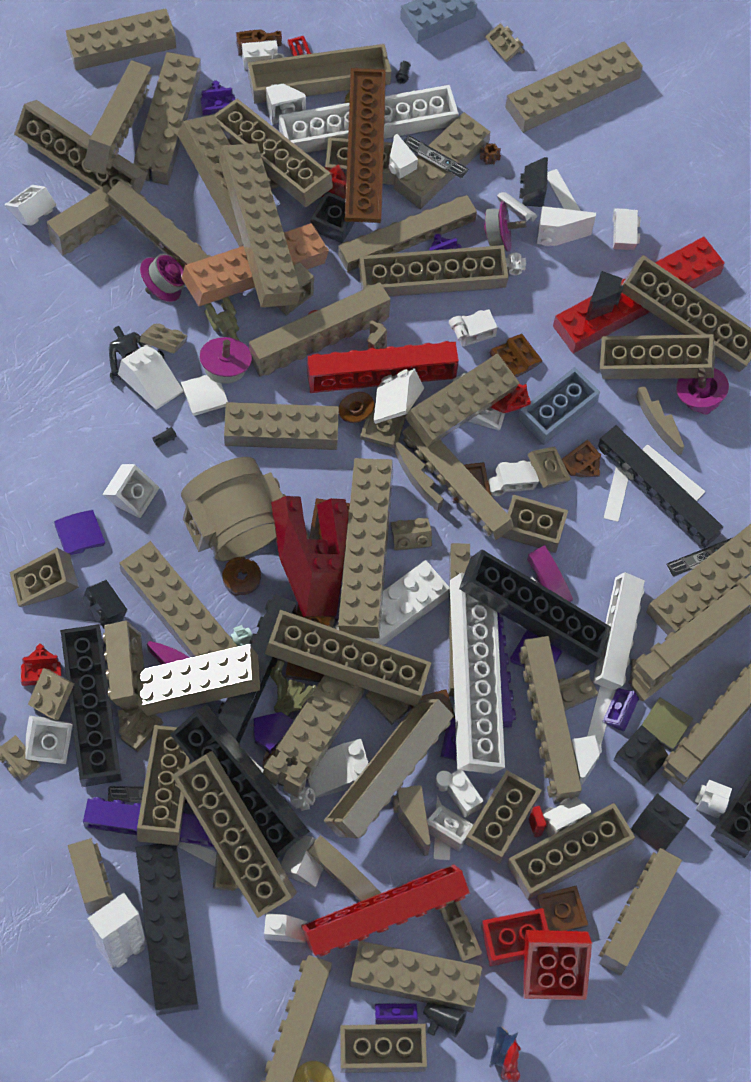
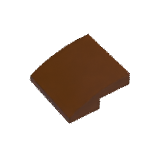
(518, 355)

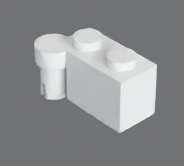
(474, 327)
(460, 791)

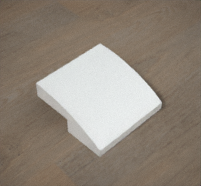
(517, 207)
(204, 395)

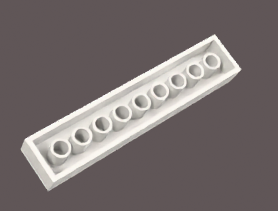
(403, 115)
(476, 683)

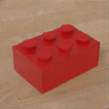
(506, 935)

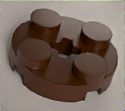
(238, 586)

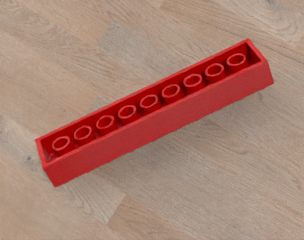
(690, 264)

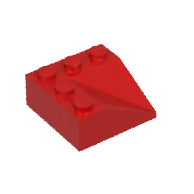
(556, 964)

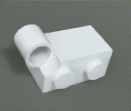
(259, 51)
(625, 229)
(513, 478)
(713, 798)

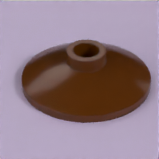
(356, 407)

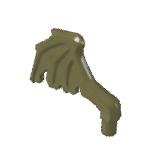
(289, 694)

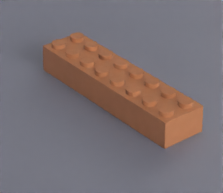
(230, 271)

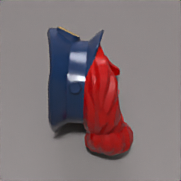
(506, 1054)

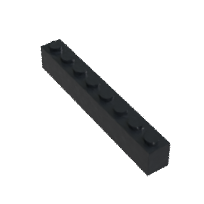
(660, 486)

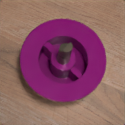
(703, 393)

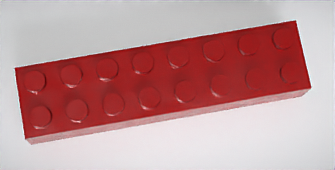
(369, 367)
(385, 910)

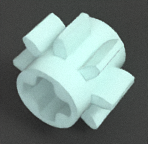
(241, 635)

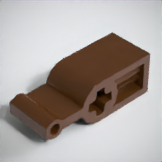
(256, 36)

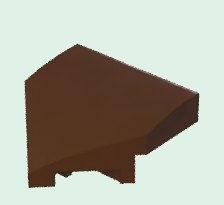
(583, 461)

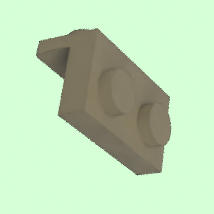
(411, 534)

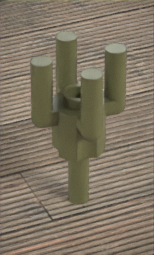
(225, 320)

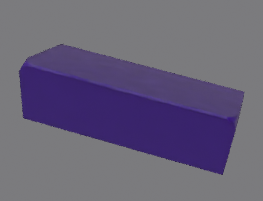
(621, 709)
(396, 1013)

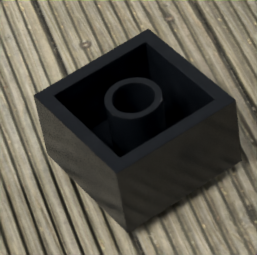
(330, 218)

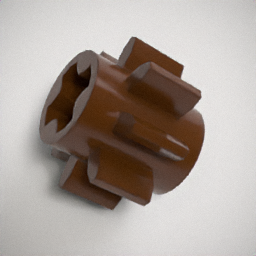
(490, 153)

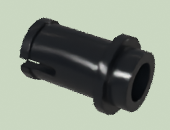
(402, 75)
(164, 437)

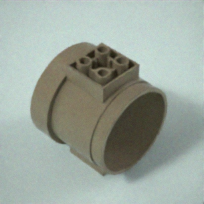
(231, 508)

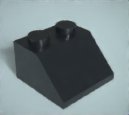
(534, 183)
(605, 295)
(104, 603)
(641, 755)
(659, 823)

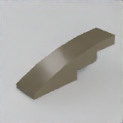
(662, 424)
(416, 474)
(342, 869)
(460, 930)

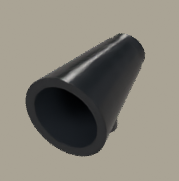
(446, 1017)

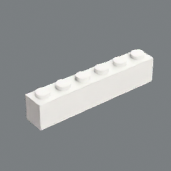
(622, 618)

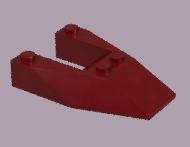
(312, 565)

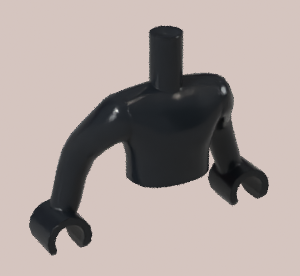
(124, 346)

